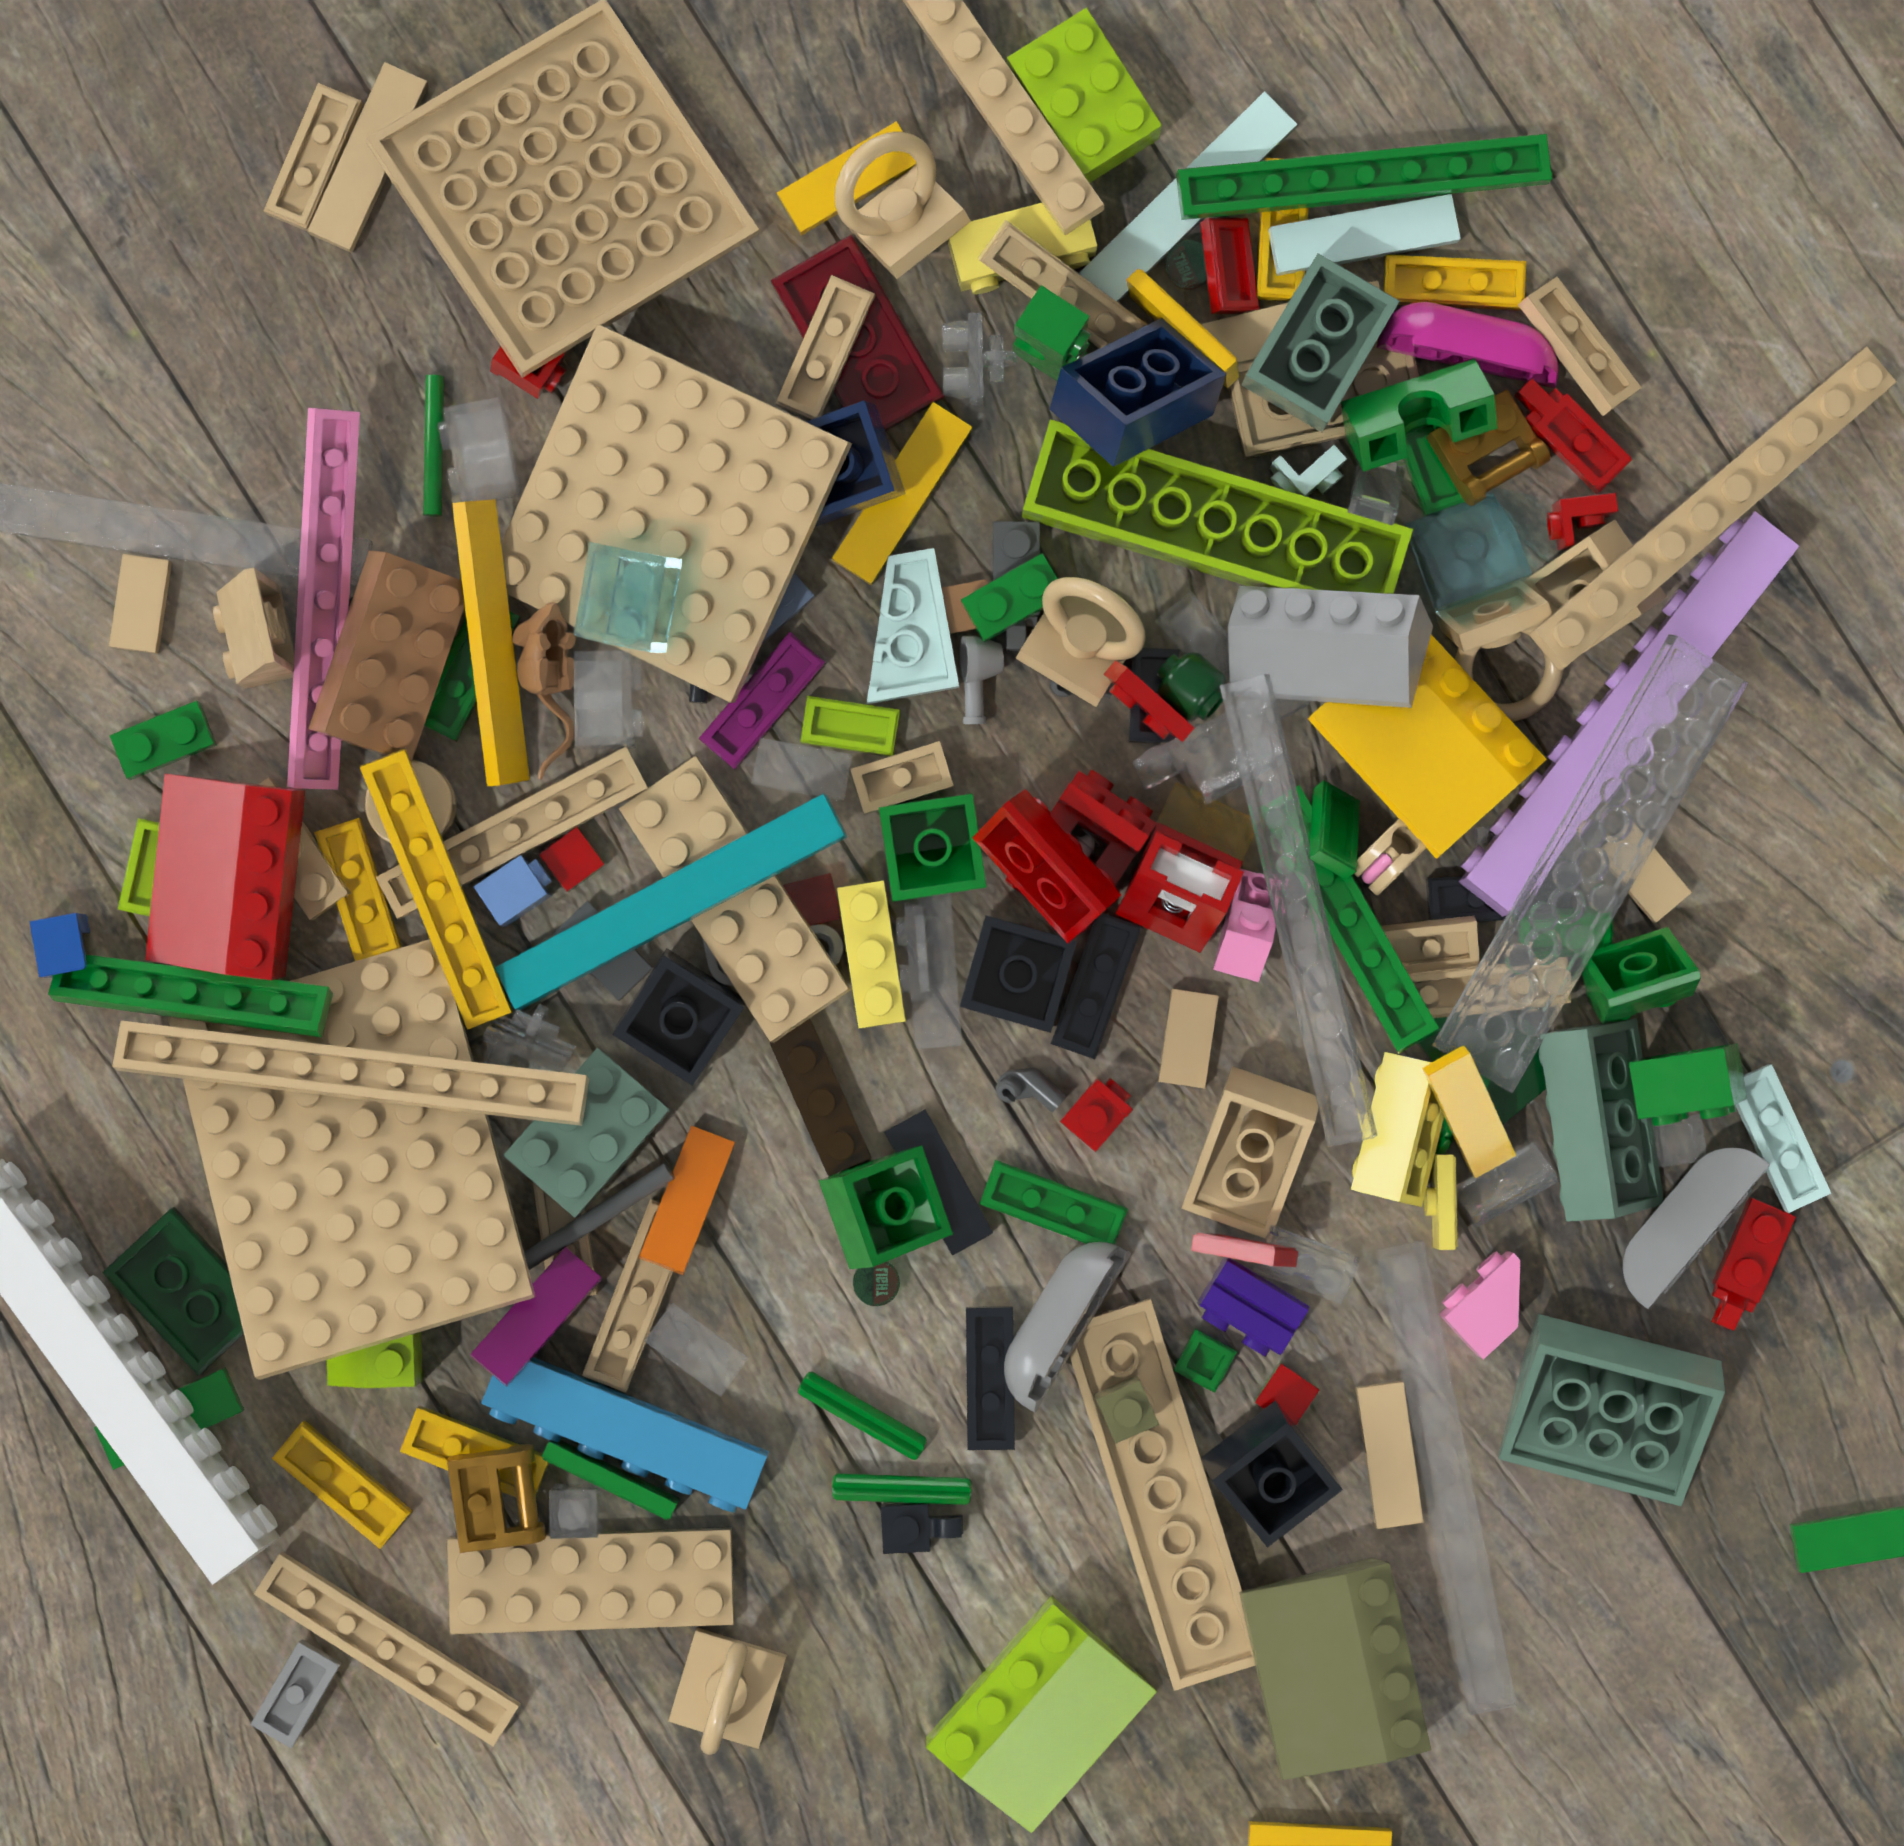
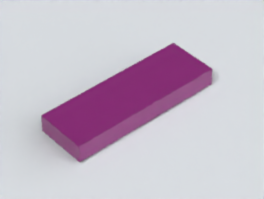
(762, 700)
(535, 1320)

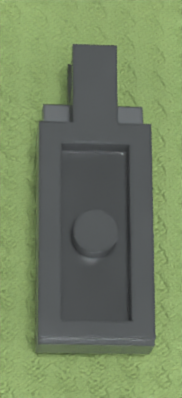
(1013, 546)

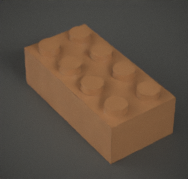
(389, 655)

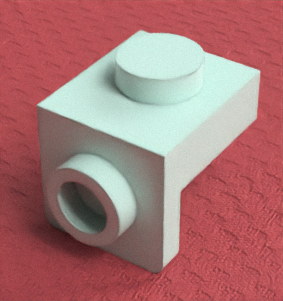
(1319, 475)

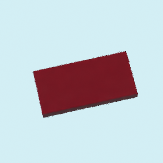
(884, 359)

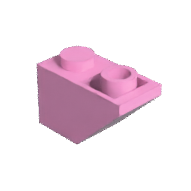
(1247, 930)
(1488, 1307)

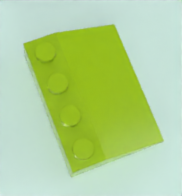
(1039, 1715)

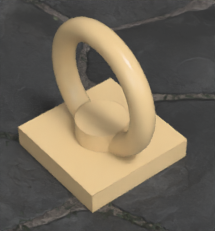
(908, 215)
(1495, 622)
(1082, 636)
(726, 1690)

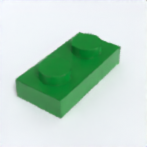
(1009, 598)
(163, 740)

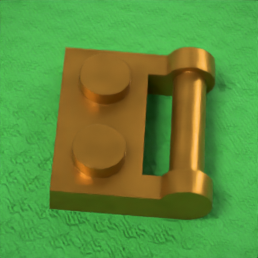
(1463, 453)
(480, 1501)

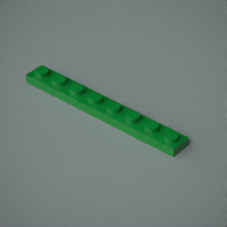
(1363, 176)

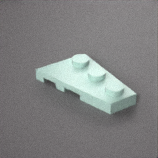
(913, 632)

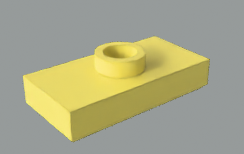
(1441, 1202)

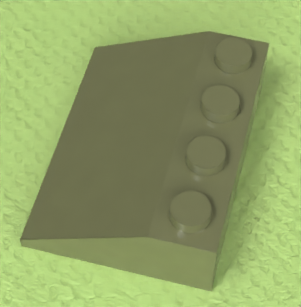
(1335, 1669)

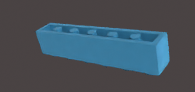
(631, 1431)

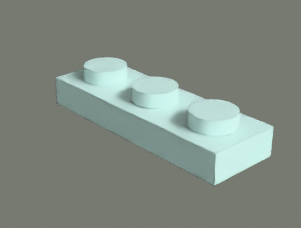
(1780, 1141)

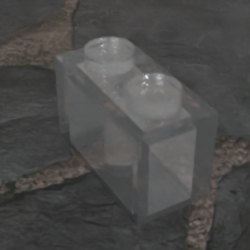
(480, 451)
(606, 699)

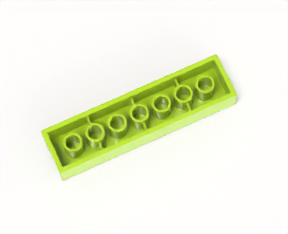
(1211, 520)

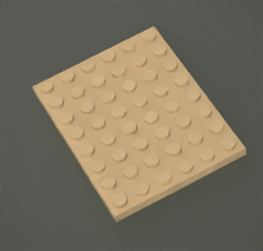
(357, 1211)

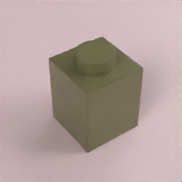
(1126, 1409)

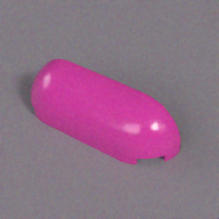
(1461, 335)

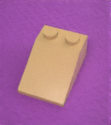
(256, 630)
(1251, 1152)

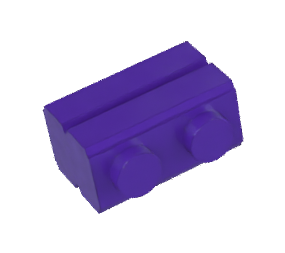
(1252, 1306)

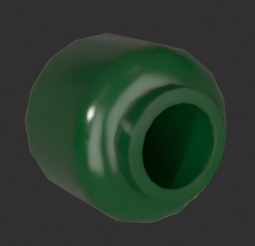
(1191, 686)

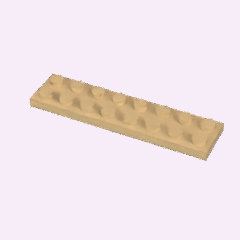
(1165, 1502)

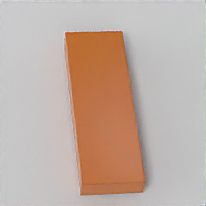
(687, 1200)

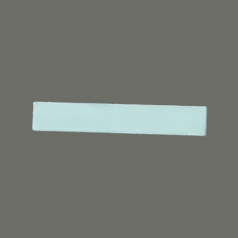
(1160, 223)

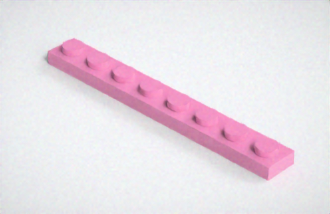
(322, 587)

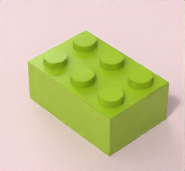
(1086, 95)

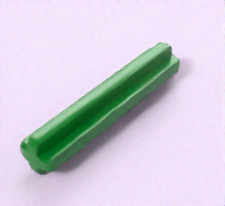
(862, 1415)
(901, 1489)

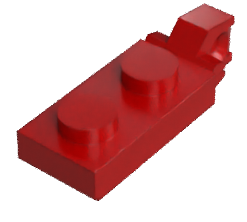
(1573, 435)
(1749, 1261)

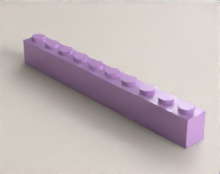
(1703, 617)

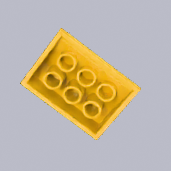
(1435, 761)

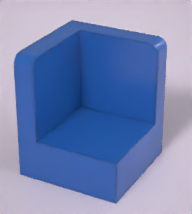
(59, 944)

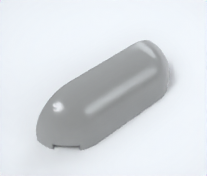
(1689, 1221)
(1060, 1319)

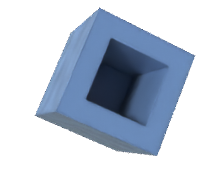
(514, 889)

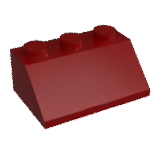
(1046, 865)

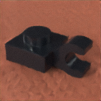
(910, 1527)

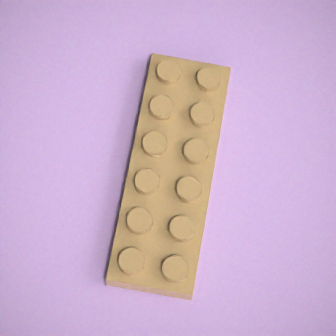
(755, 935)
(594, 1582)

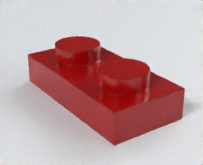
(1132, 690)

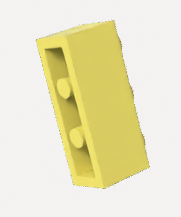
(1032, 220)
(871, 954)
(1408, 1131)

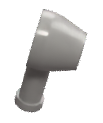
(978, 662)

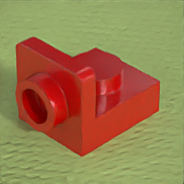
(1586, 510)
(1097, 1112)

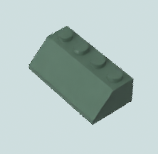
(1599, 1142)

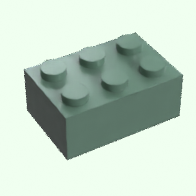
(1319, 342)
(578, 1160)

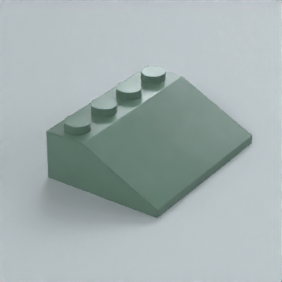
(1611, 1410)

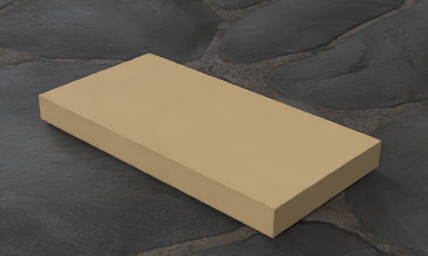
(1270, 429)

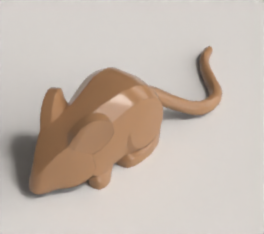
(546, 665)

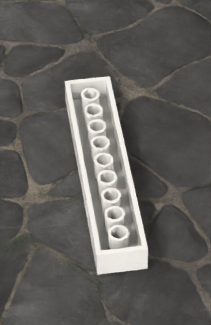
(125, 1388)

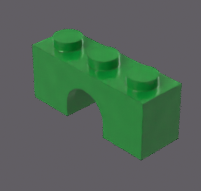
(1051, 333)
(1449, 398)

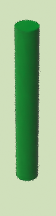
(432, 446)

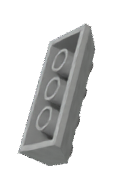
(1330, 644)

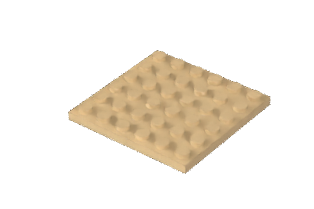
(562, 187)
(678, 471)

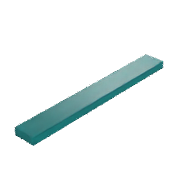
(671, 902)

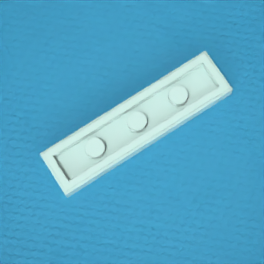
(1365, 234)

